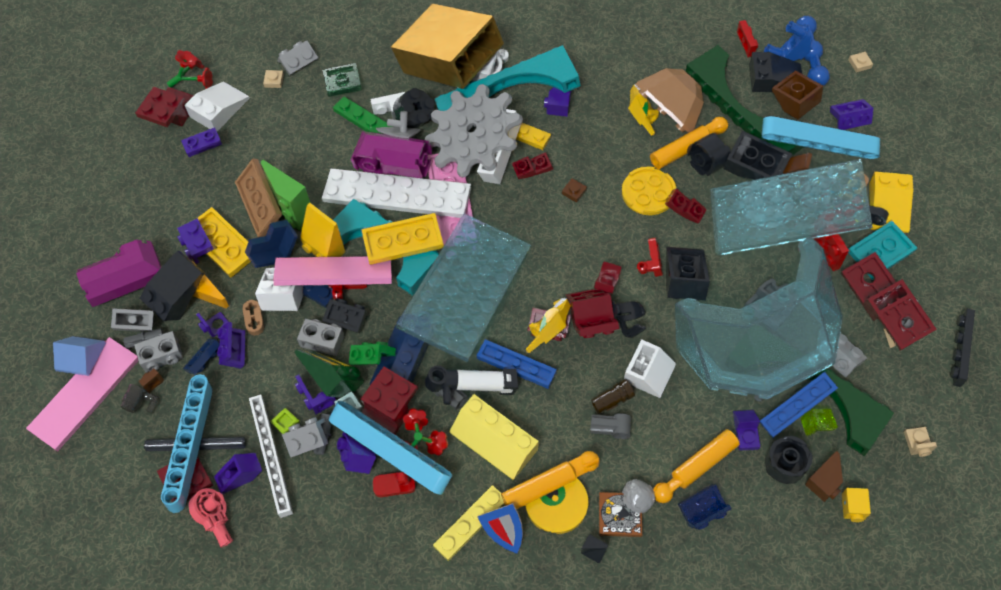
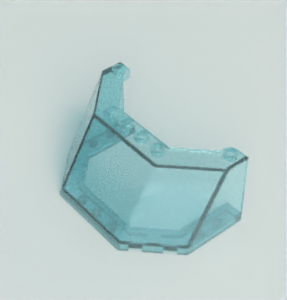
(770, 340)

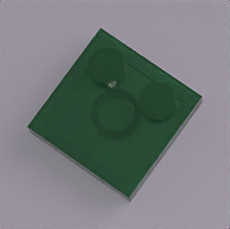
(342, 79)

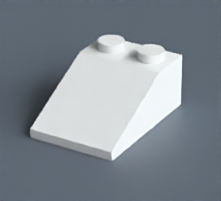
(215, 105)

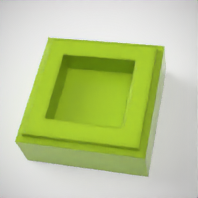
(284, 420)

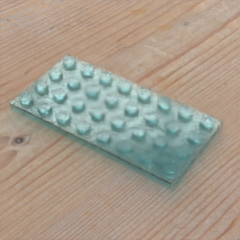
(790, 207)
(463, 287)

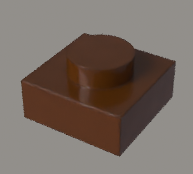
(574, 190)
(151, 380)

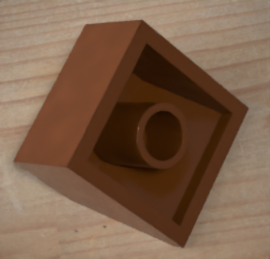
(798, 94)

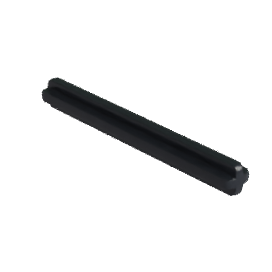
(206, 443)

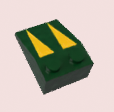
(331, 374)

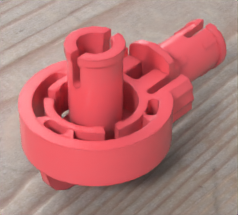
(211, 513)

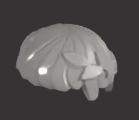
(638, 496)

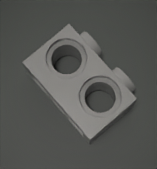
(318, 341)
(157, 347)

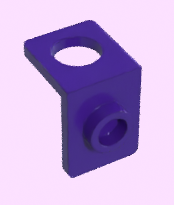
(206, 326)

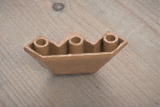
(675, 95)

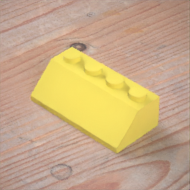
(494, 437)

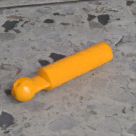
(679, 147)
(697, 465)
(550, 480)

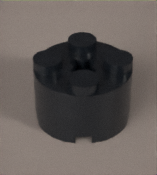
(418, 106)
(708, 154)
(799, 460)

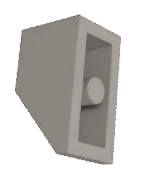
(132, 320)

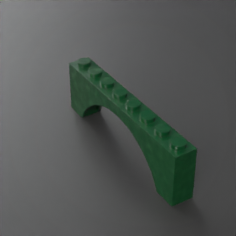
(709, 73)
(861, 414)

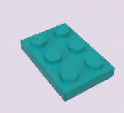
(887, 242)

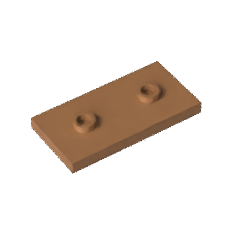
(258, 197)

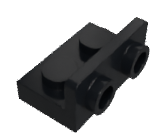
(344, 315)

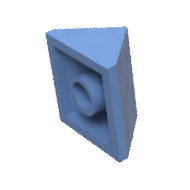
(76, 354)

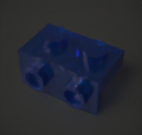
(704, 507)

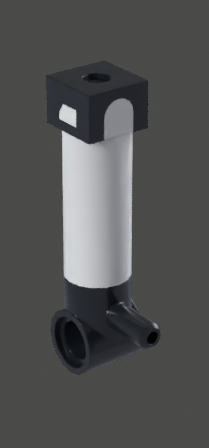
(451, 379)

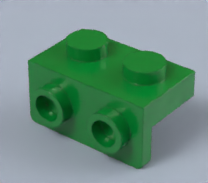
(369, 353)

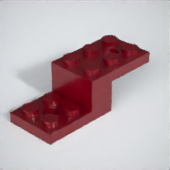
(888, 301)

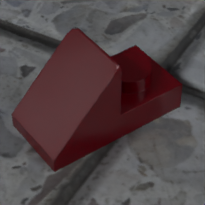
(608, 277)

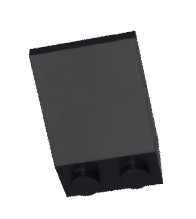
(769, 69)
(756, 158)
(686, 273)
(172, 287)

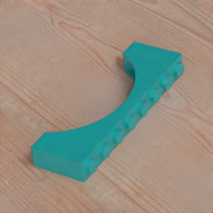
(549, 68)

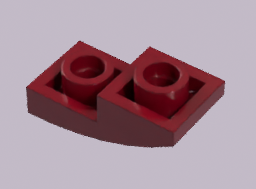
(530, 167)
(686, 208)

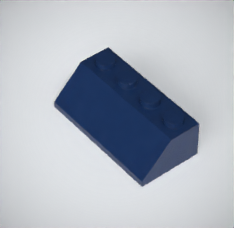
(407, 355)

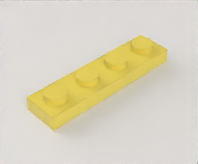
(468, 524)

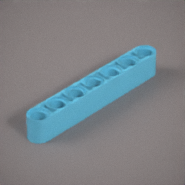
(820, 137)
(390, 447)
(190, 450)

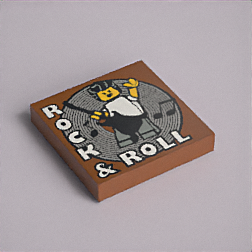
(616, 518)

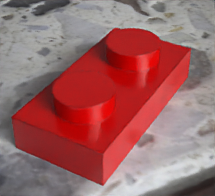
(745, 35)

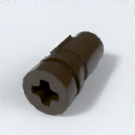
(610, 398)

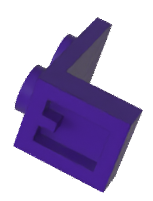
(319, 403)

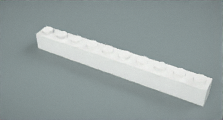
(270, 456)

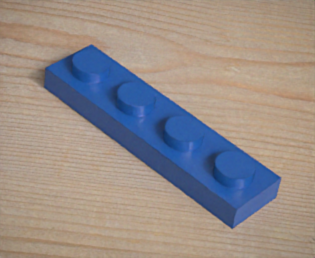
(526, 367)
(798, 405)

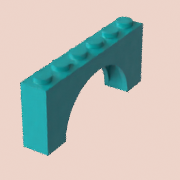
(359, 216)

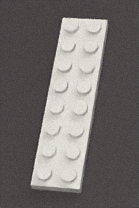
(397, 193)

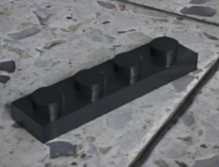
(962, 353)

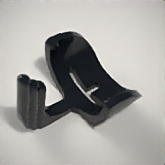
(635, 311)

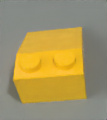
(894, 195)
(321, 234)

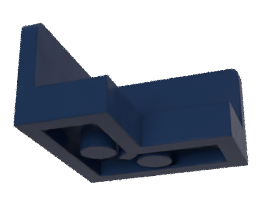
(276, 244)

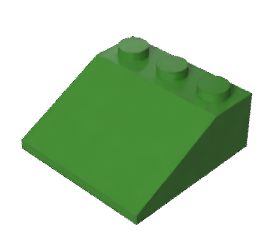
(289, 195)

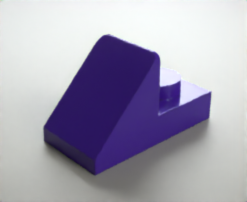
(746, 429)

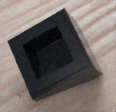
(594, 548)

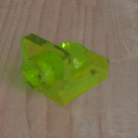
(818, 420)

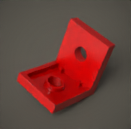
(834, 250)

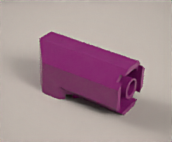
(392, 155)
(119, 273)

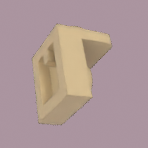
(919, 441)

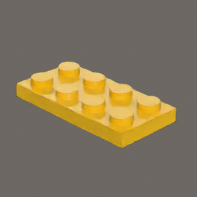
(402, 238)
(227, 243)

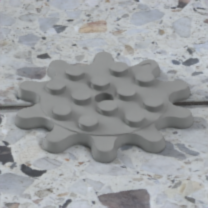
(482, 144)

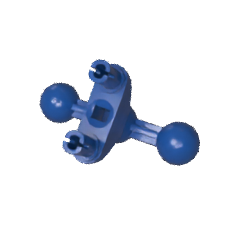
(804, 46)

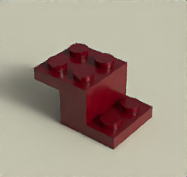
(164, 107)
(592, 313)
(388, 399)

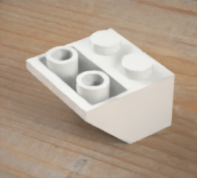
(277, 297)
(650, 369)

